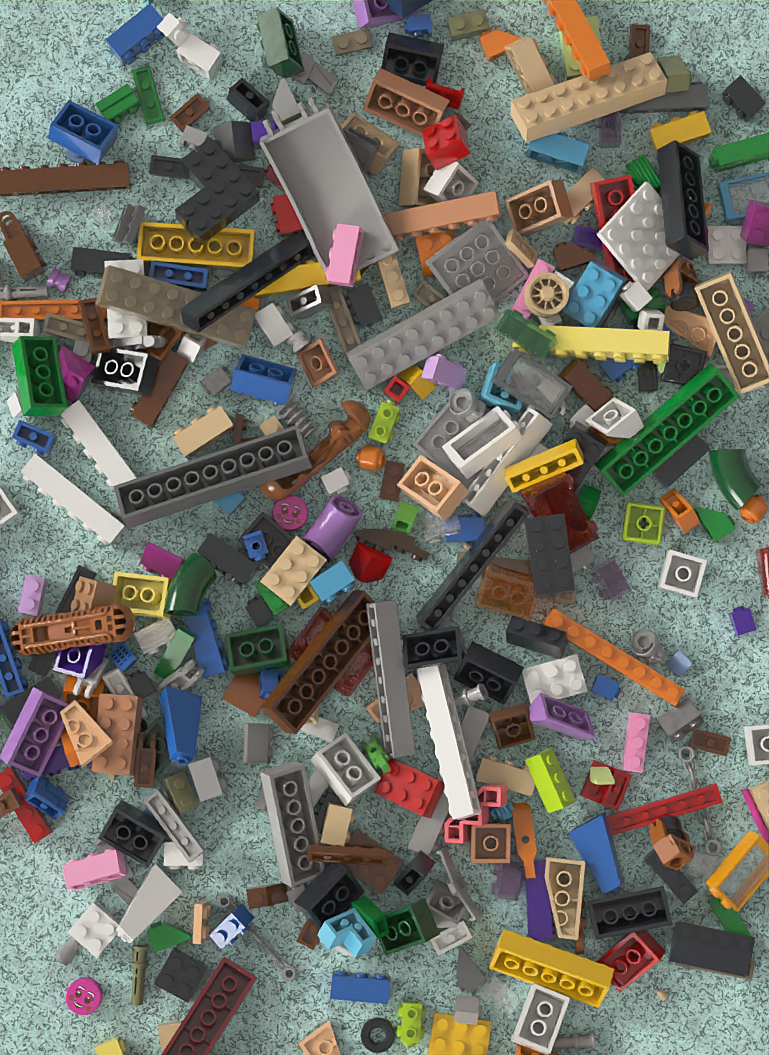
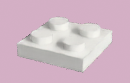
(726, 246)

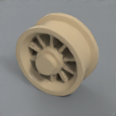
(546, 295)

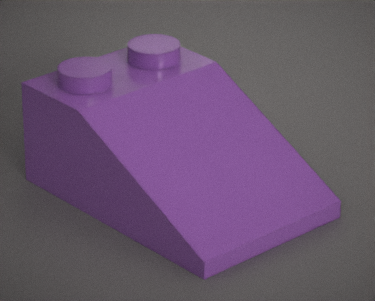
(375, 13)

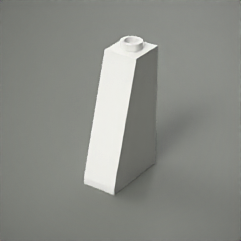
(149, 902)

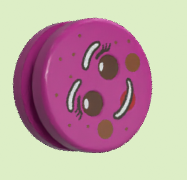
(290, 513)
(84, 996)

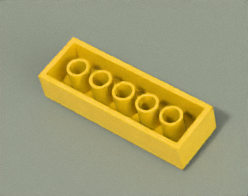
(174, 245)
(551, 968)

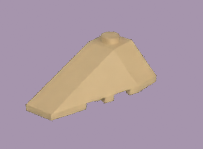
(565, 890)

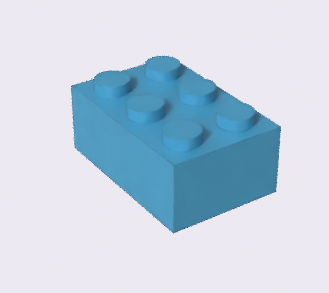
(559, 151)
(594, 294)
(332, 582)

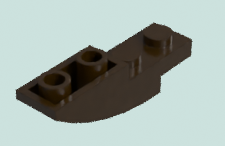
(383, 539)

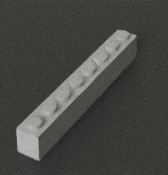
(390, 678)
(428, 829)

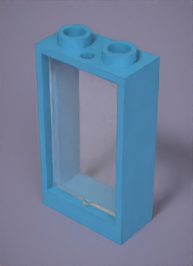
(737, 193)

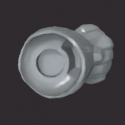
(466, 405)
(646, 645)

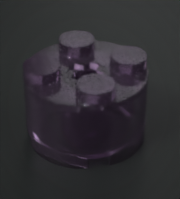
(508, 880)

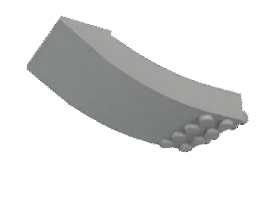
(326, 183)

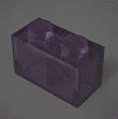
(611, 580)

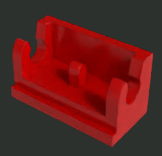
(453, 95)

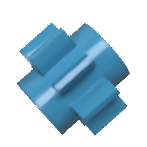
(503, 812)

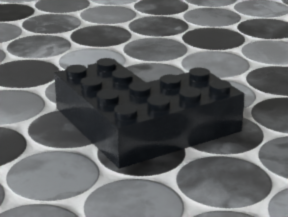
(222, 195)

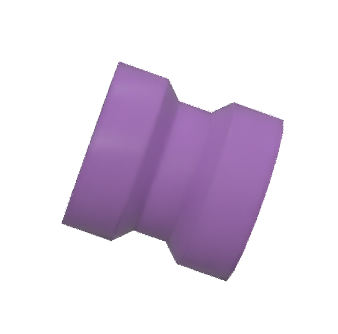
(59, 280)

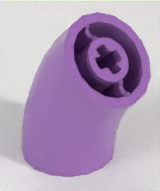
(333, 526)

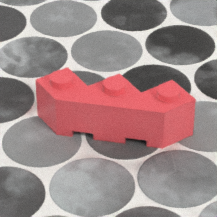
(488, 795)

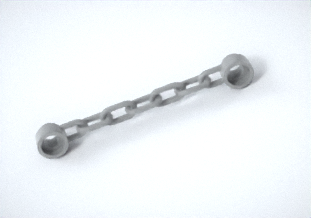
(707, 830)
(260, 940)

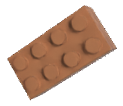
(404, 103)
(121, 720)

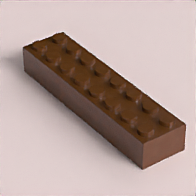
(320, 665)

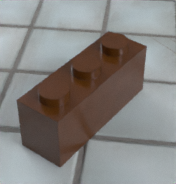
(586, 385)

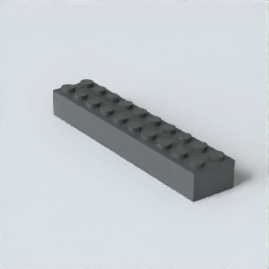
(212, 476)

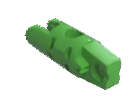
(376, 754)

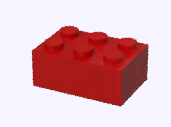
(410, 788)

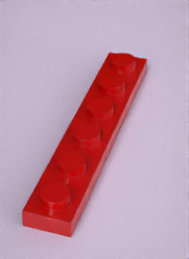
(670, 806)

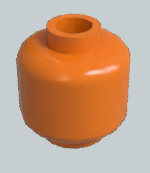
(371, 458)
(754, 509)

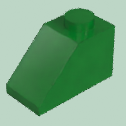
(715, 523)
(166, 935)

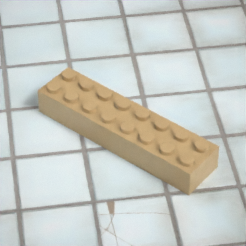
(582, 101)

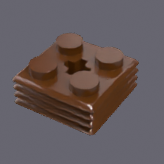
(513, 716)

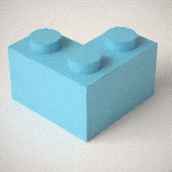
(495, 396)
(350, 930)

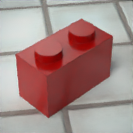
(286, 215)

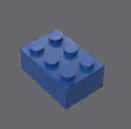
(136, 35)
(83, 132)
(263, 379)

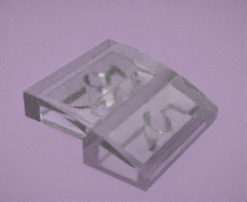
(435, 528)

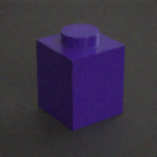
(742, 620)

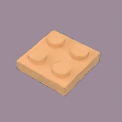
(201, 927)

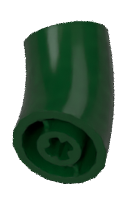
(733, 475)
(189, 586)

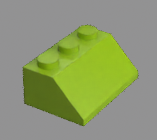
(550, 780)

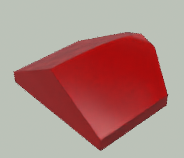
(369, 564)

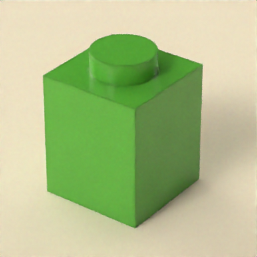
(404, 517)

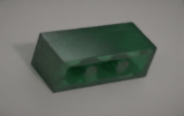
(527, 334)

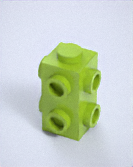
(384, 422)
(410, 1029)

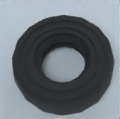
(389, 1035)

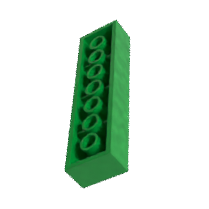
(667, 429)

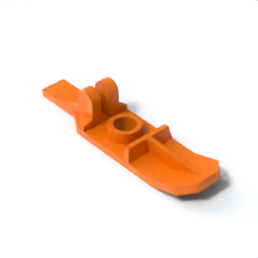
(524, 828)

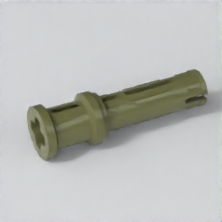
(139, 964)

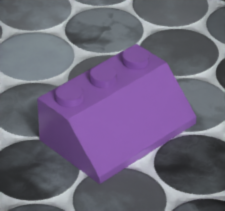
(561, 717)

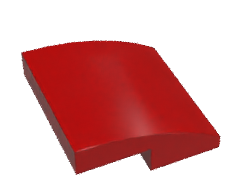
(608, 794)

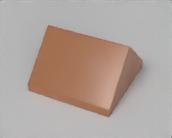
(317, 363)

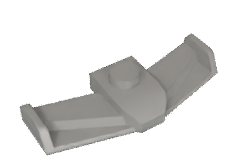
(315, 73)
(457, 884)
(122, 886)

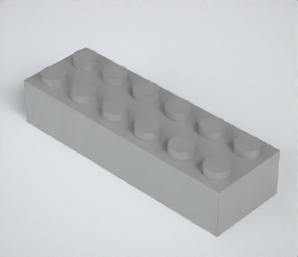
(291, 821)

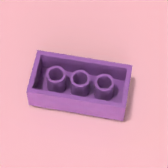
(35, 733)

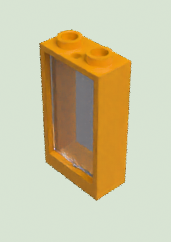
(741, 872)

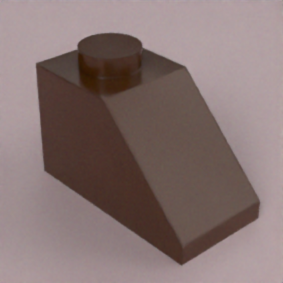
(571, 256)
(266, 895)

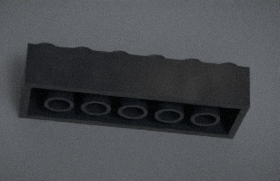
(682, 200)

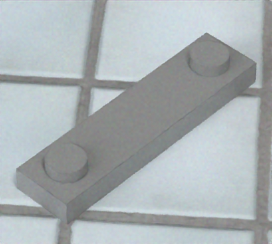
(174, 825)

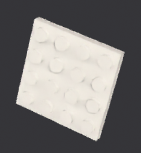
(638, 237)

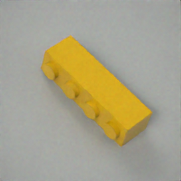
(544, 465)

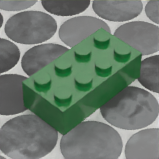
(39, 376)

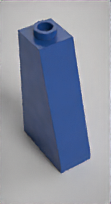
(181, 723)
(598, 851)

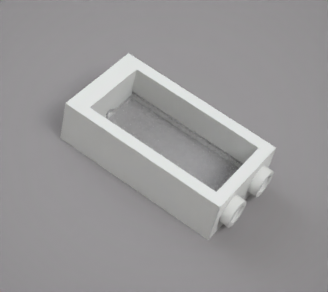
(483, 441)

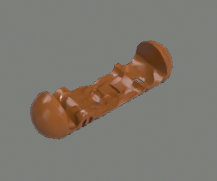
(339, 438)
(72, 629)

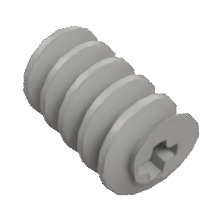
(296, 418)

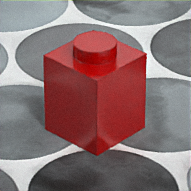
(396, 390)

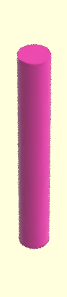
(756, 815)

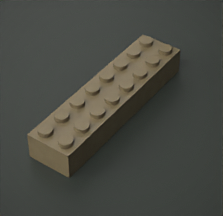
(161, 304)

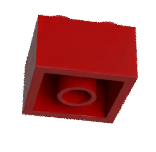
(446, 142)

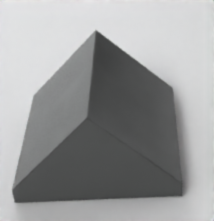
(235, 140)

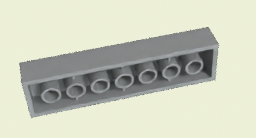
(423, 334)

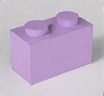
(444, 373)
(32, 595)

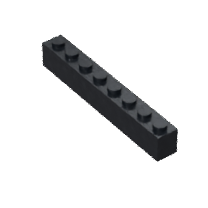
(246, 282)
(472, 564)

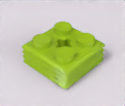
(653, 516)

